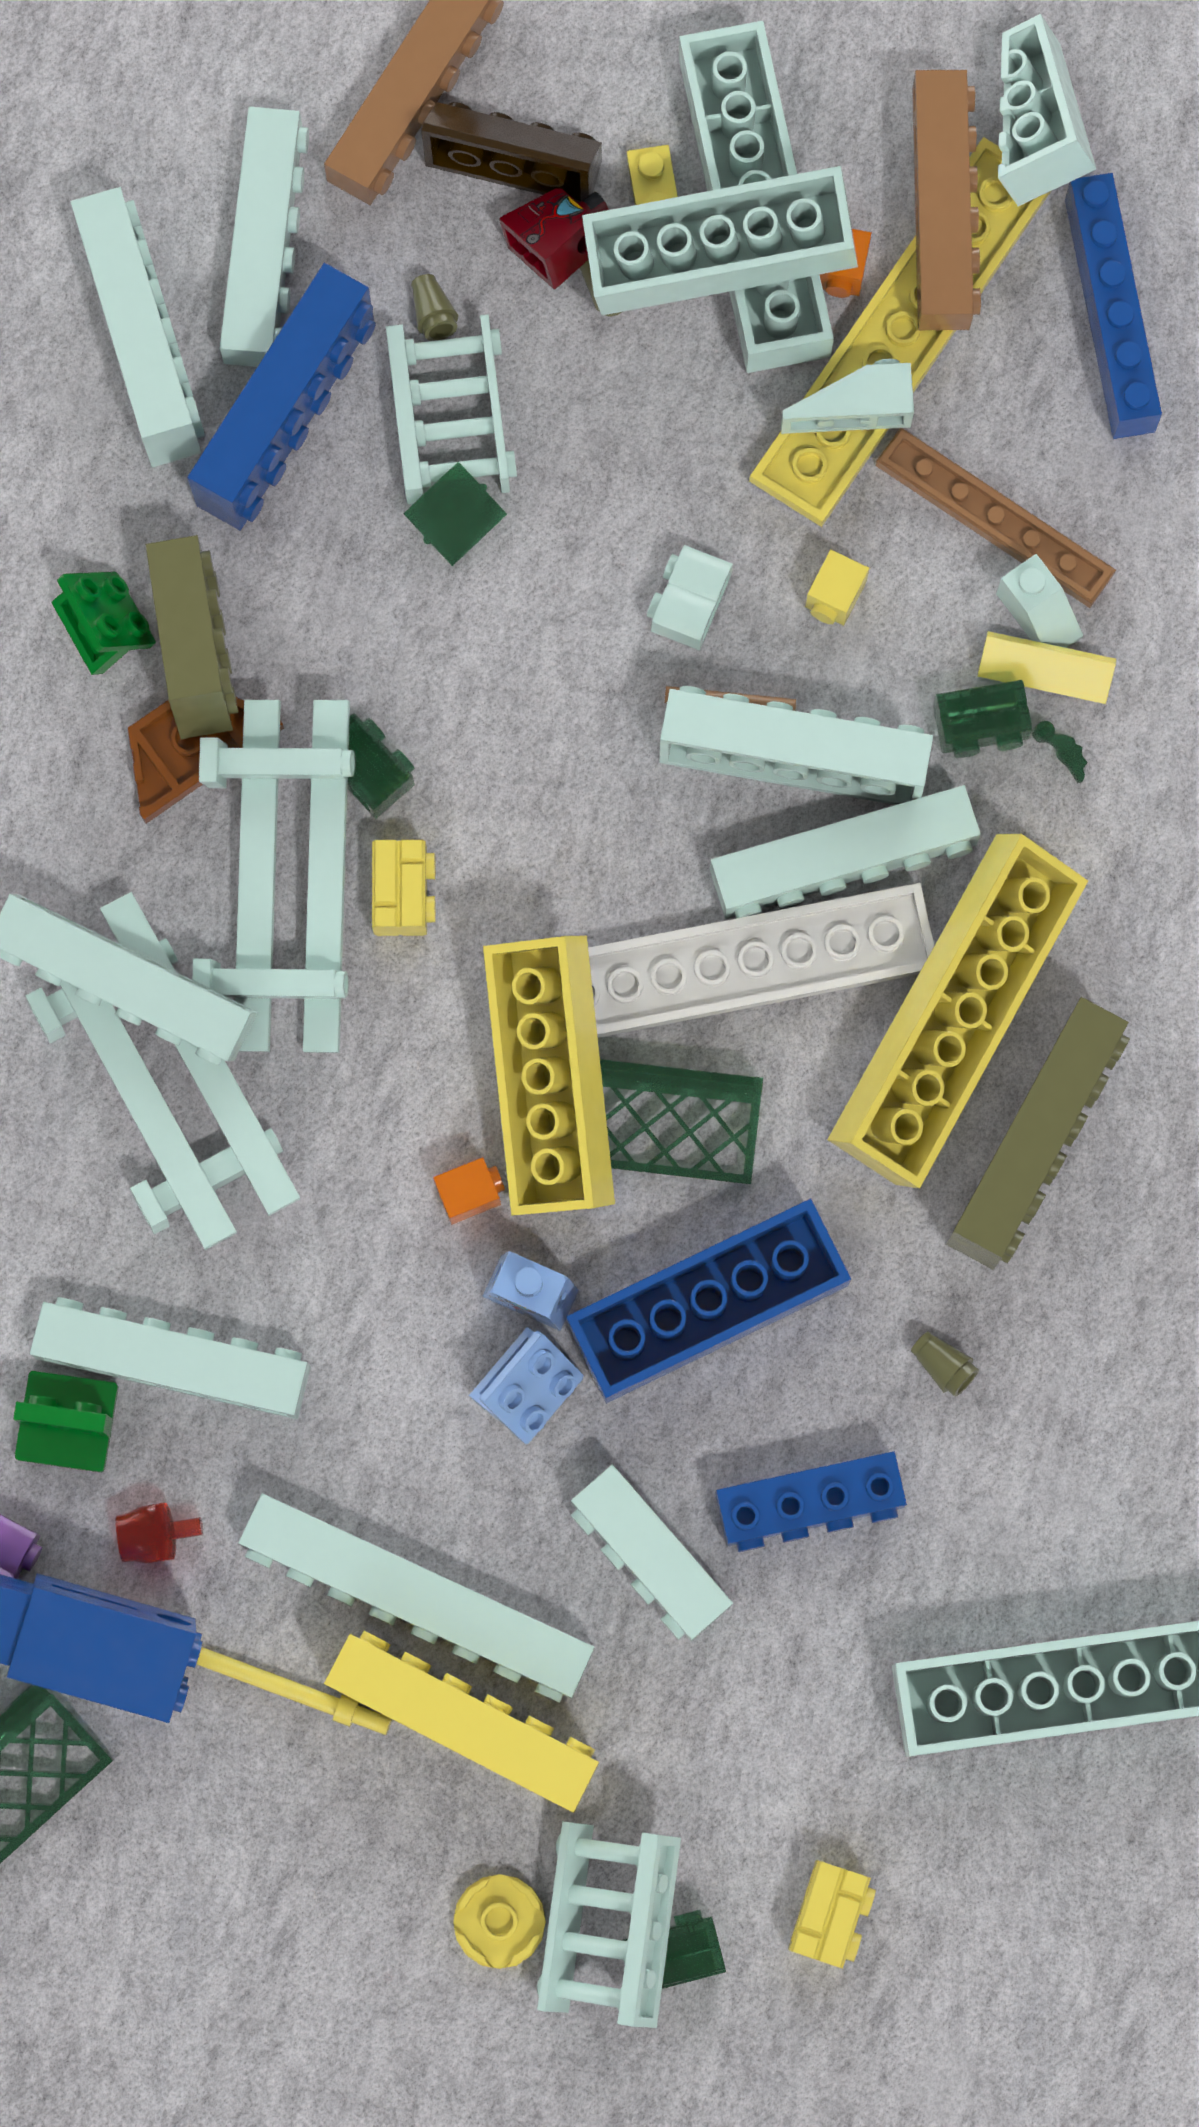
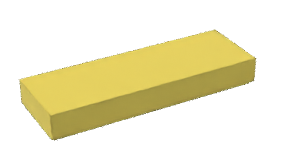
(1047, 667)

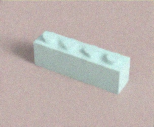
(650, 1553)

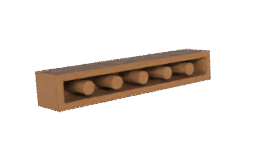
(406, 93)
(943, 200)

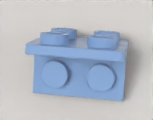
(527, 1384)

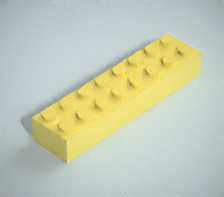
(958, 1010)

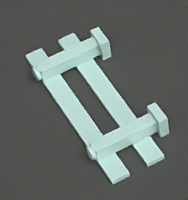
(260, 766)
(188, 1182)

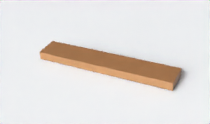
(993, 515)

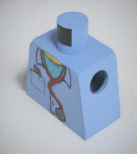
(531, 1290)

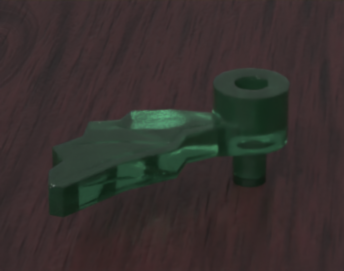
(1066, 749)

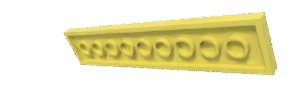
(818, 467)

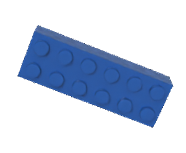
(283, 397)
(708, 1300)

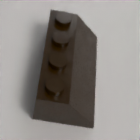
(510, 151)

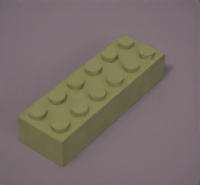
(1040, 1128)

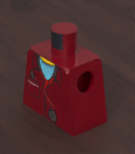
(551, 234)

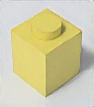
(836, 588)

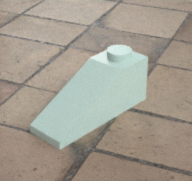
(864, 400)

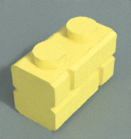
(400, 887)
(831, 1914)

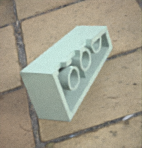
(1042, 122)

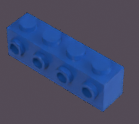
(811, 1499)

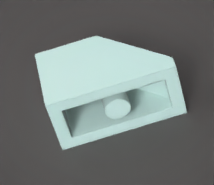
(1039, 604)

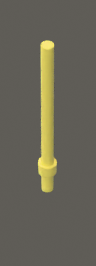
(344, 1709)

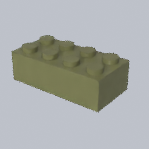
(192, 636)

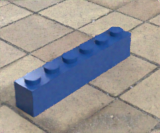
(1113, 306)

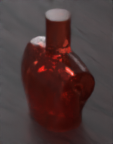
(150, 1533)

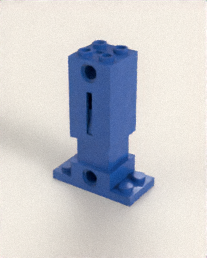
(96, 1645)

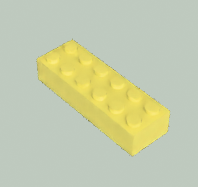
(549, 1075)
(461, 1722)

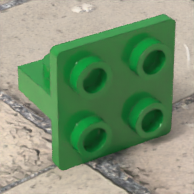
(101, 618)
(65, 1421)

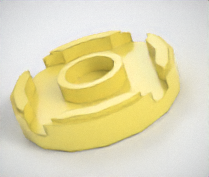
(499, 1921)

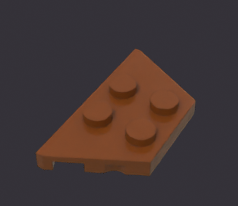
(166, 764)

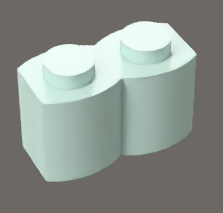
(690, 596)

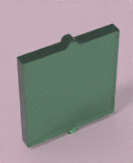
(455, 513)

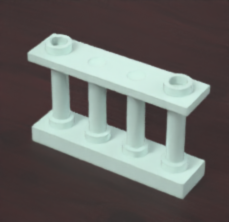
(411, 393)
(648, 1932)

